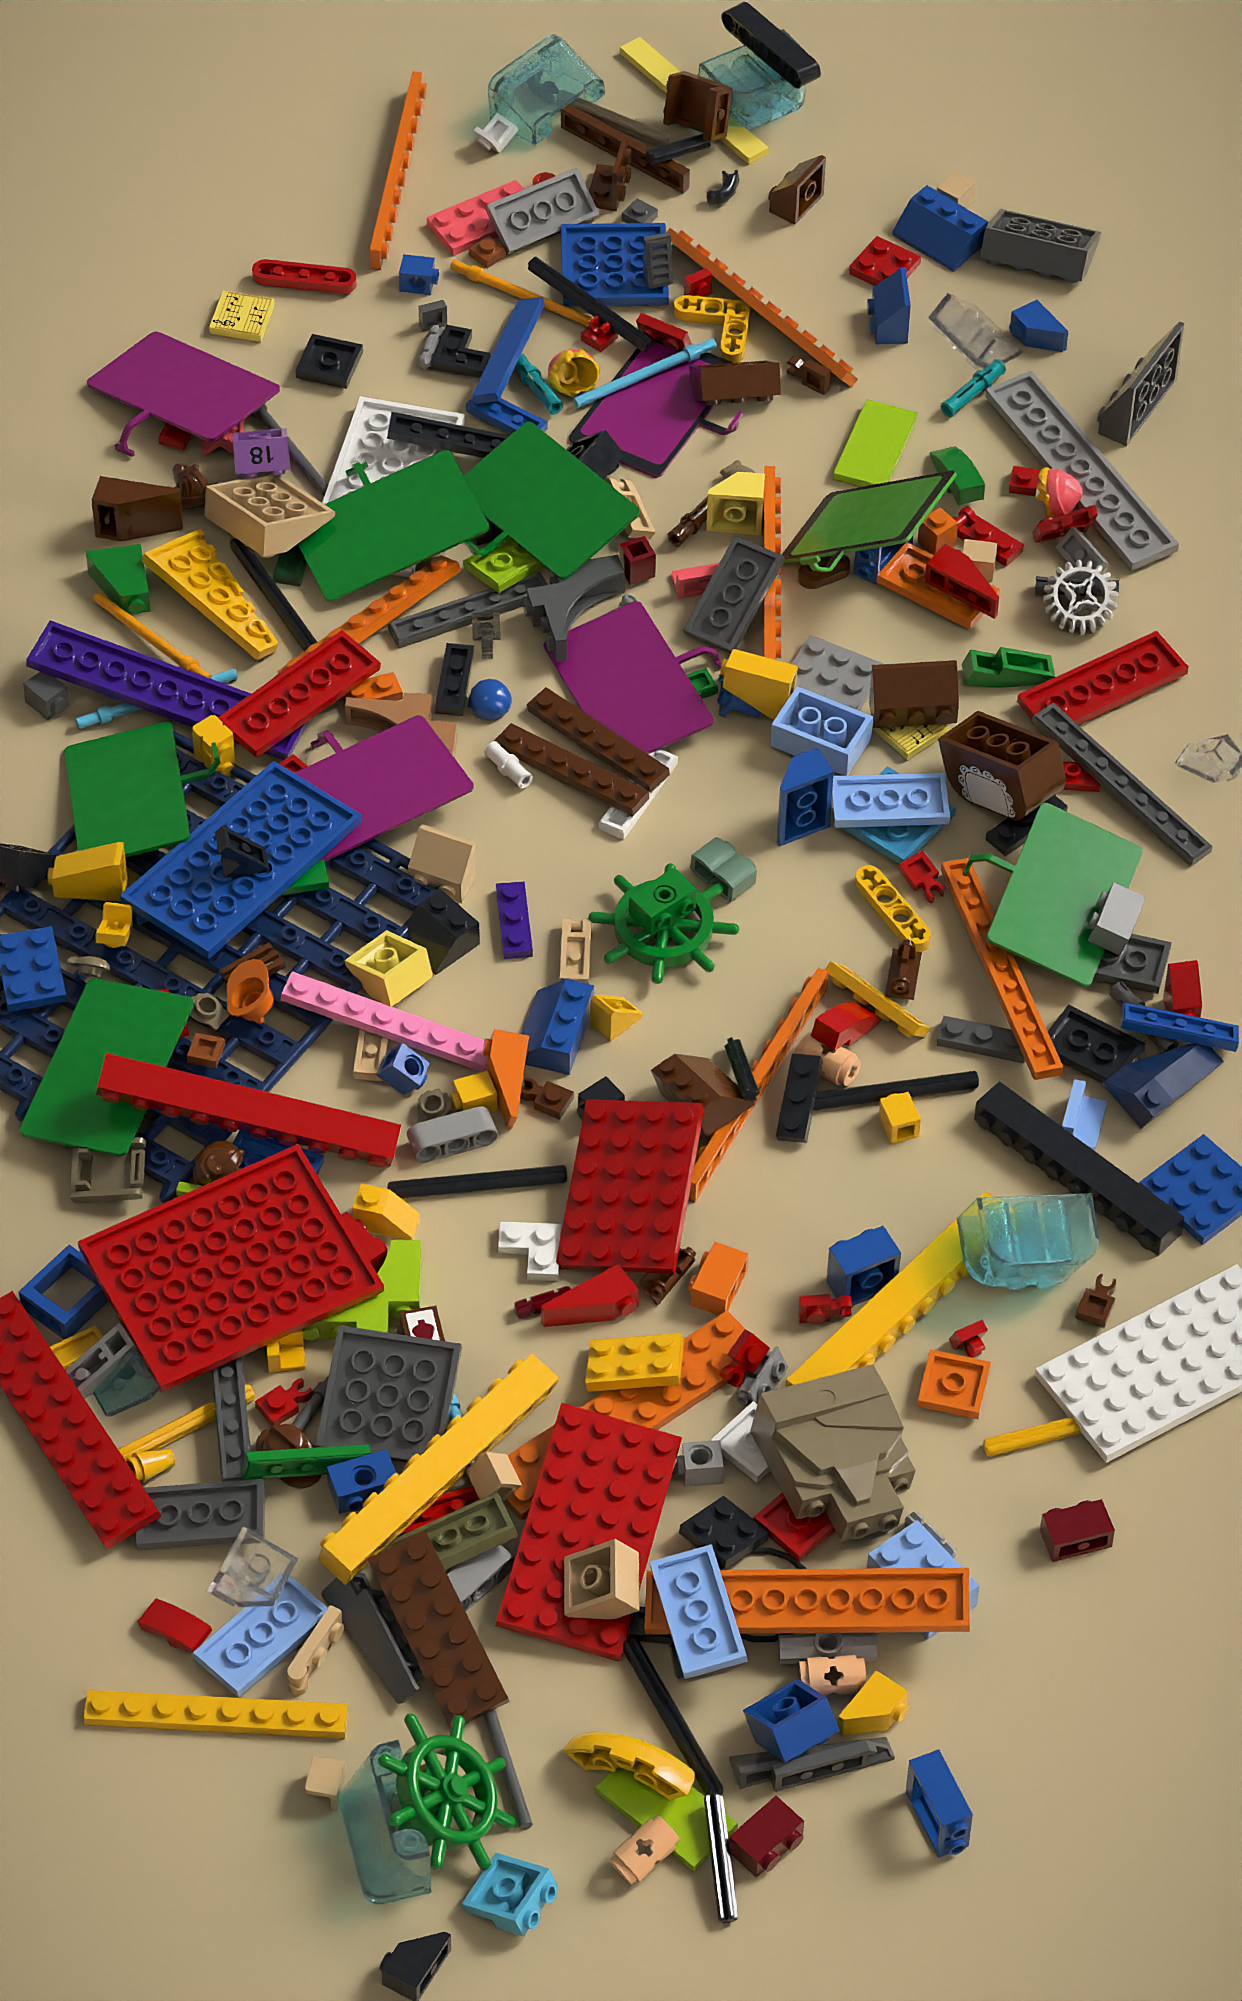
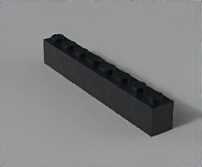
(1079, 1168)

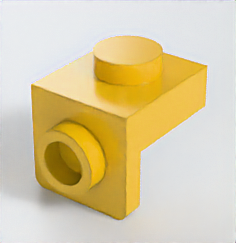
(115, 925)

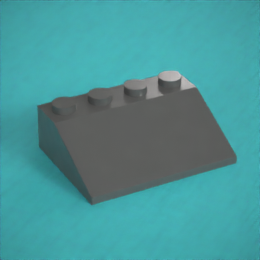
(1039, 245)
(1142, 389)

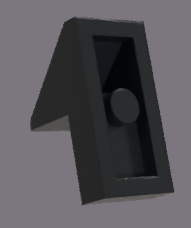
(239, 854)

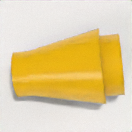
(150, 1463)

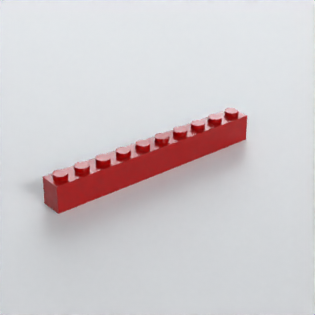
(248, 1110)

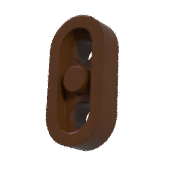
(816, 579)

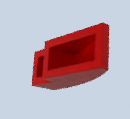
(844, 1024)

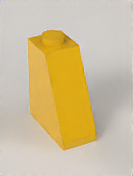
(759, 681)
(90, 873)

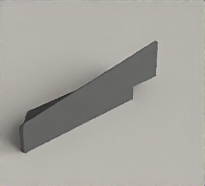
(376, 1633)
(812, 1765)

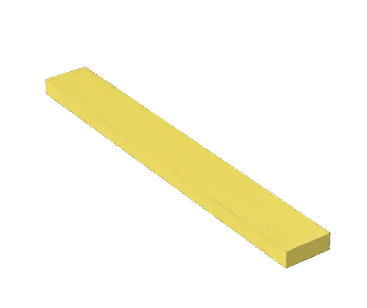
(658, 69)

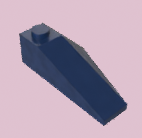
(1160, 1080)

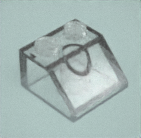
(252, 1572)

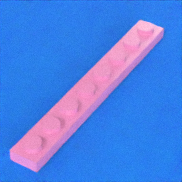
(384, 1021)

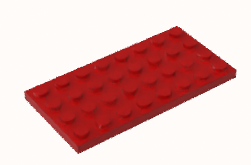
(594, 1486)

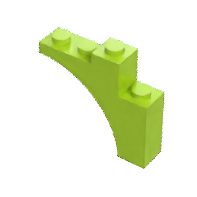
(401, 1293)

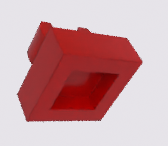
(598, 335)
(970, 1338)

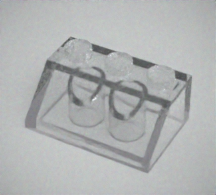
(972, 332)

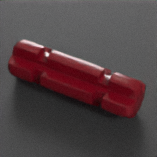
(524, 1308)

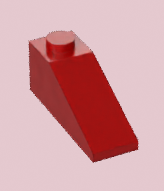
(960, 578)
(594, 1300)

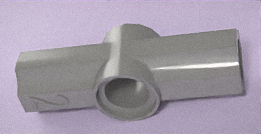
(803, 1646)

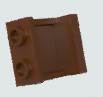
(698, 104)

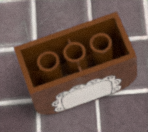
(1001, 765)

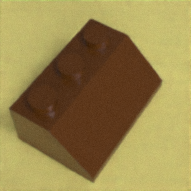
(736, 381)
(914, 694)
(701, 1081)

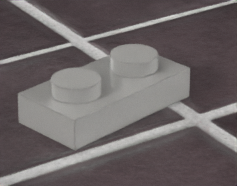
(1076, 547)

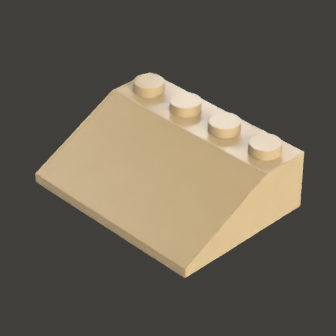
(265, 512)

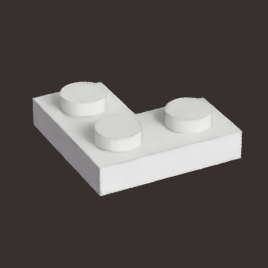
(537, 1241)

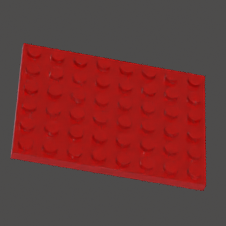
(230, 1267)

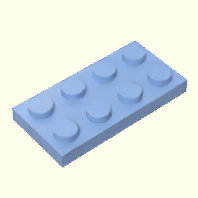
(890, 800)
(698, 1611)
(260, 1638)

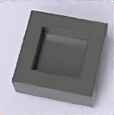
(639, 212)
(432, 314)

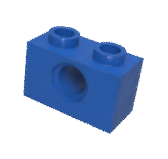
(346, 1476)

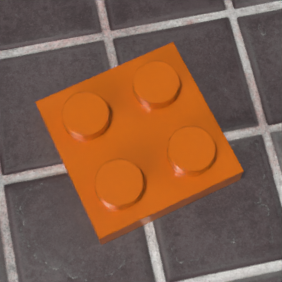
(954, 1384)

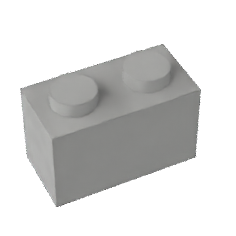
(1115, 918)

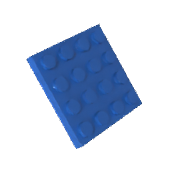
(609, 262)

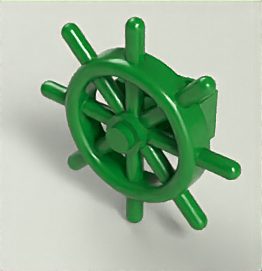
(659, 910)
(435, 1794)

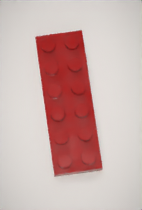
(1108, 680)
(299, 693)

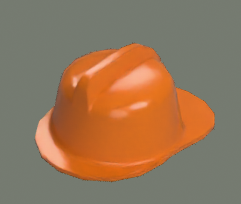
(249, 991)

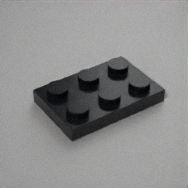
(1092, 1044)

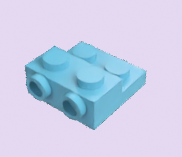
(511, 1894)

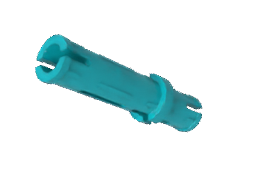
(980, 382)
(550, 400)

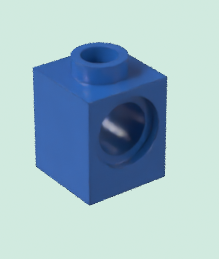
(417, 274)
(403, 1069)

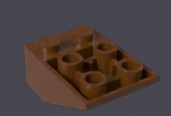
(134, 509)

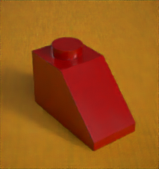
(1183, 989)

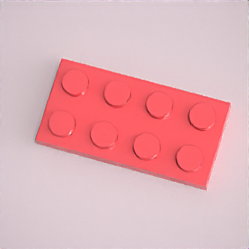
(468, 221)

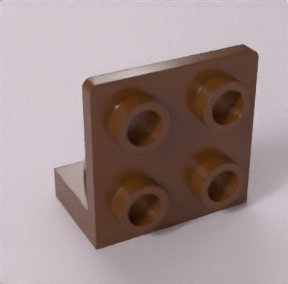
(608, 181)

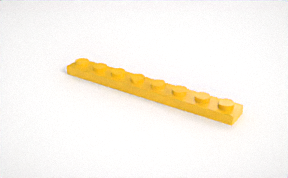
(216, 1714)

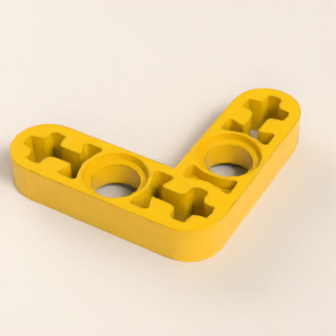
(729, 320)

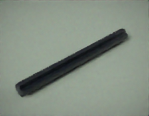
(589, 304)
(273, 594)
(915, 1087)
(479, 1181)
(672, 1717)

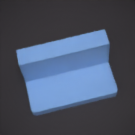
(1084, 1115)

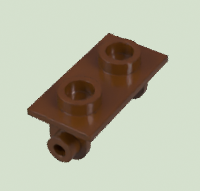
(903, 971)
(659, 1285)

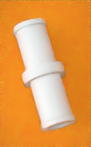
(508, 764)

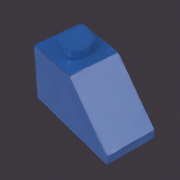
(1038, 328)

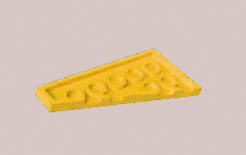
(210, 587)

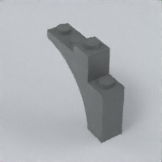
(563, 601)

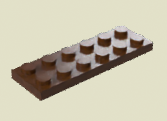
(438, 1629)

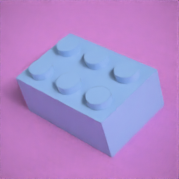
(818, 722)
(916, 1549)

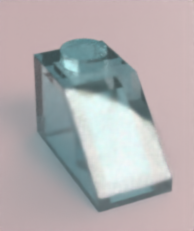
(126, 1386)

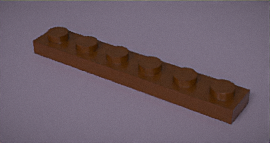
(609, 140)
(598, 739)
(573, 770)

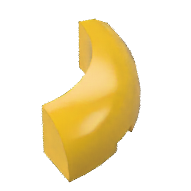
(648, 1762)

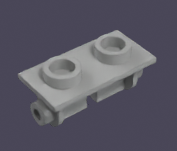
(768, 1376)

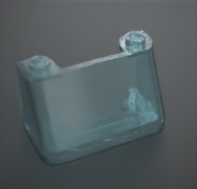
(540, 86)
(387, 1861)

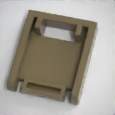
(112, 1176)

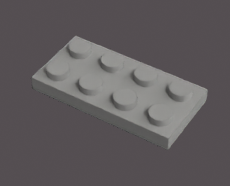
(541, 210)

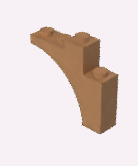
(387, 713)

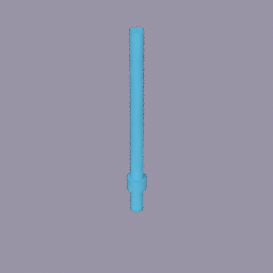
(688, 354)
(105, 714)

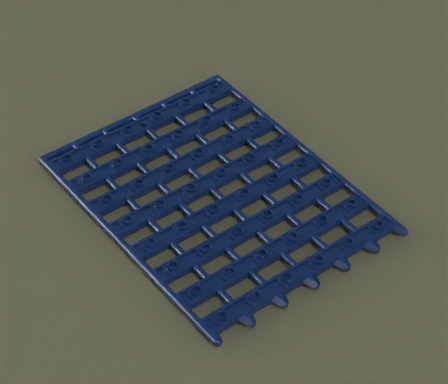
(142, 972)

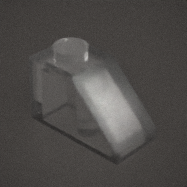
(1212, 759)

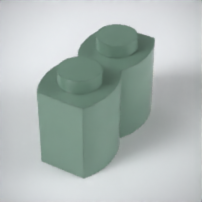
(720, 864)

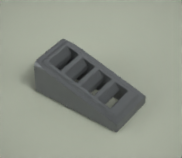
(658, 275)

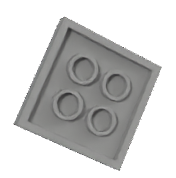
(834, 672)

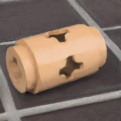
(839, 1066)
(850, 1668)
(636, 1867)

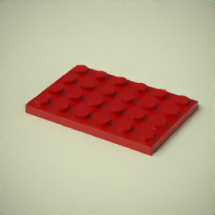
(630, 1186)

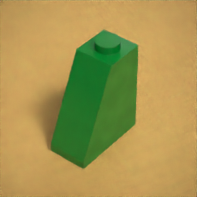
(121, 576)

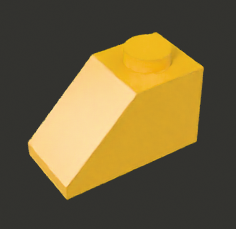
(385, 1212)
(874, 1707)

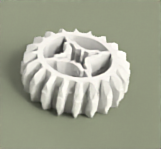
(1090, 604)

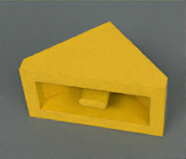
(612, 1015)

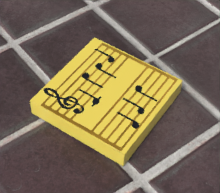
(241, 316)
(912, 739)

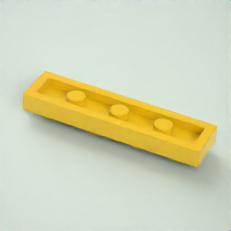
(885, 1007)

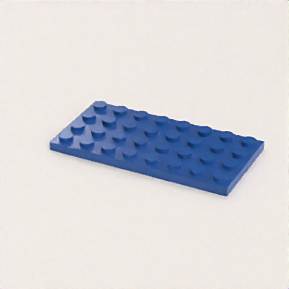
(188, 885)

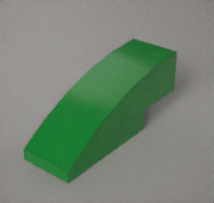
(968, 484)
(1006, 668)

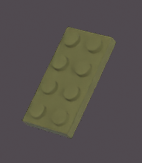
(467, 1531)

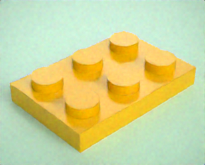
(634, 1362)

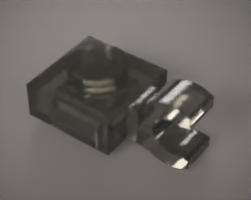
(486, 628)

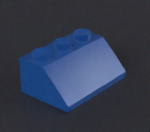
(940, 228)
(805, 797)
(557, 1025)

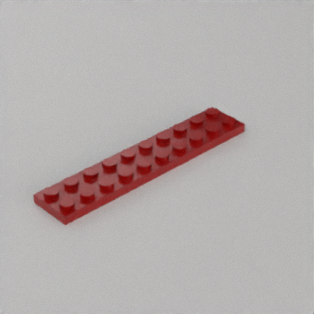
(69, 1430)

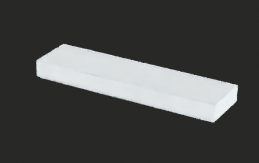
(620, 823)

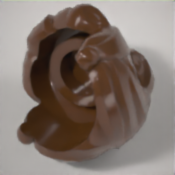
(192, 485)
(216, 1162)

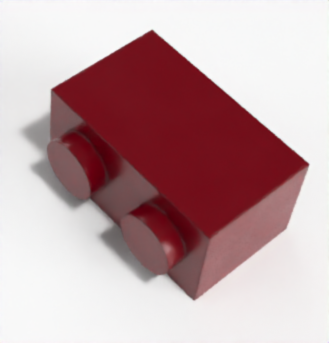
(1077, 1530)
(766, 1837)

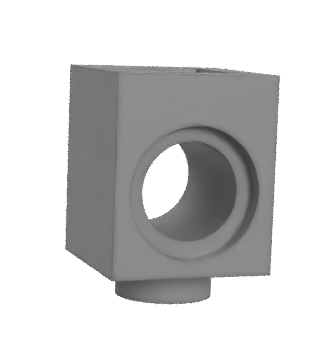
(705, 1452)

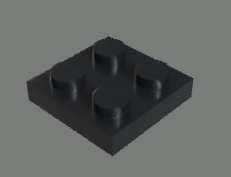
(329, 361)
(727, 1529)

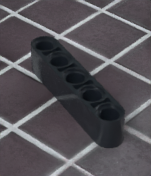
(771, 45)

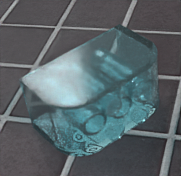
(757, 91)
(1027, 1239)

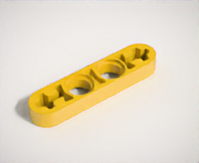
(889, 910)

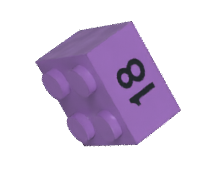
(261, 452)

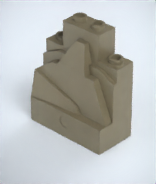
(837, 1450)

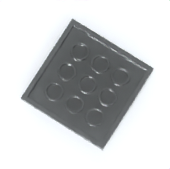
(388, 1391)

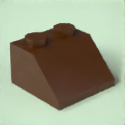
(798, 190)

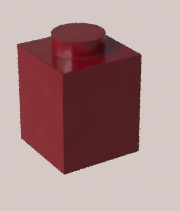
(637, 560)

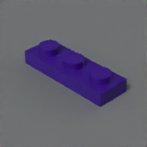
(514, 920)

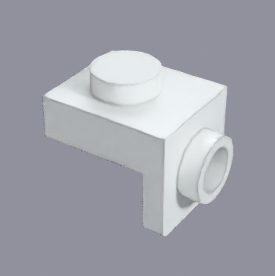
(496, 133)

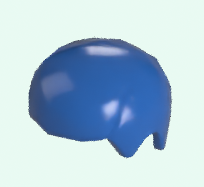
(490, 699)

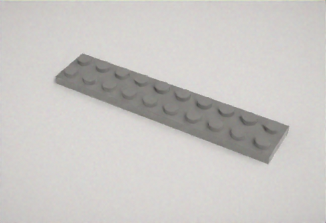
(1063, 445)

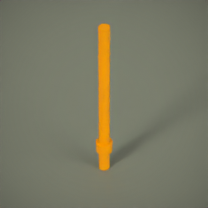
(478, 275)
(185, 662)

